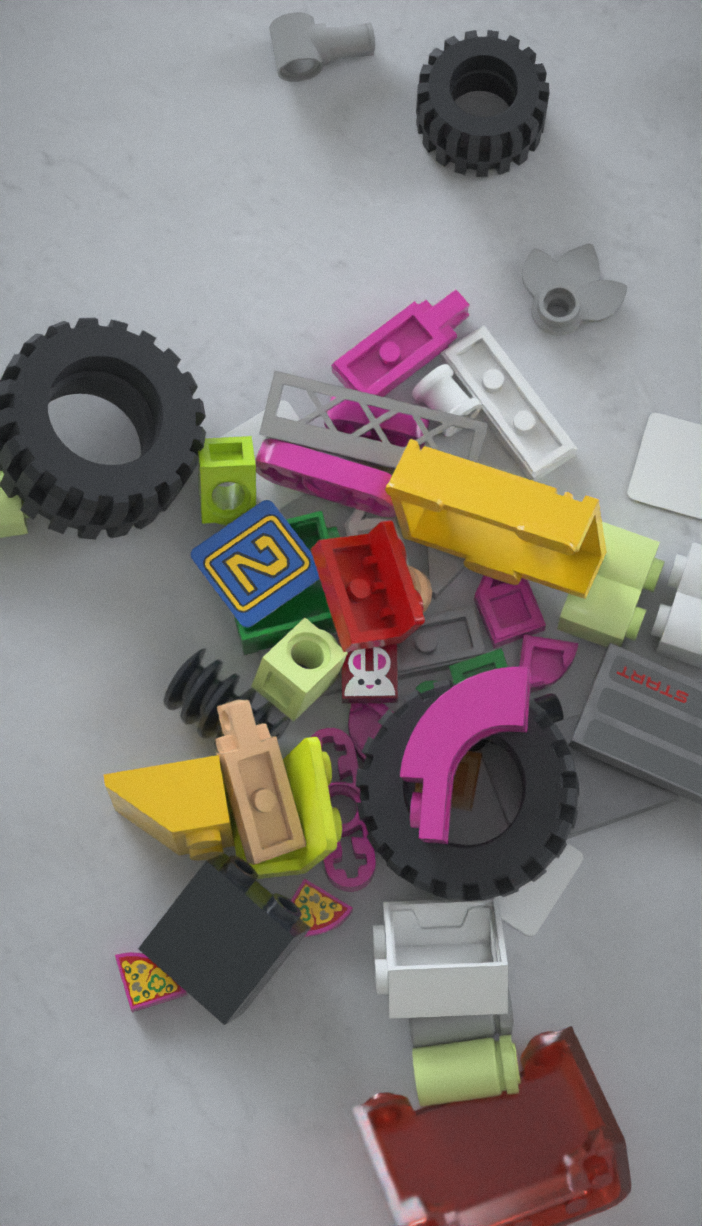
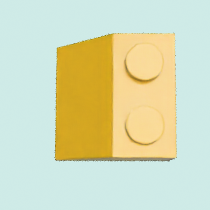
(177, 805)

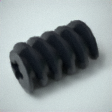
(201, 692)

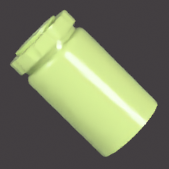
(466, 1070)

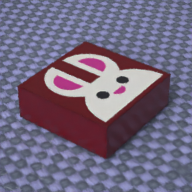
(370, 676)

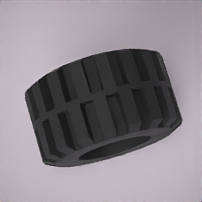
(490, 67)

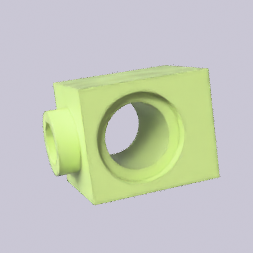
(294, 687)

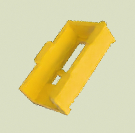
(498, 520)

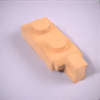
(257, 785)

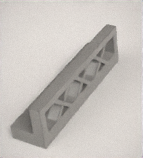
(354, 445)

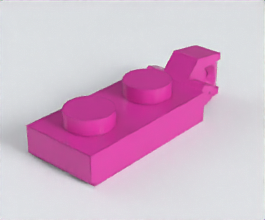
(401, 345)

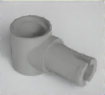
(305, 47)

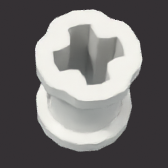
(444, 394)

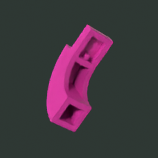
(448, 729)

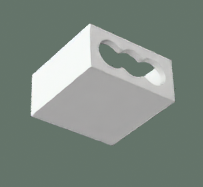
(441, 958)

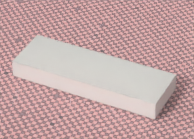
(509, 404)

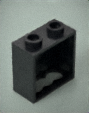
(225, 936)

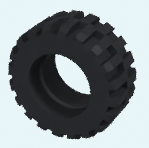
(135, 379)
(484, 868)

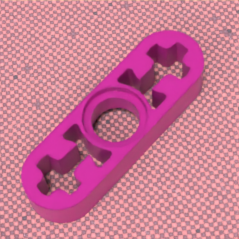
(325, 476)
(361, 846)

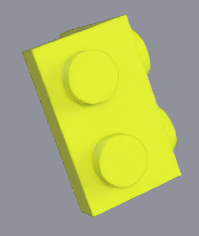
(309, 777)

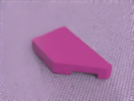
(508, 610)

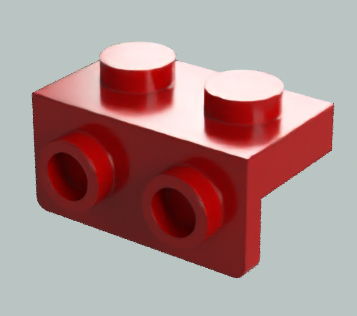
(369, 588)

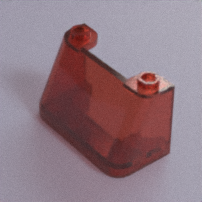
(506, 1157)

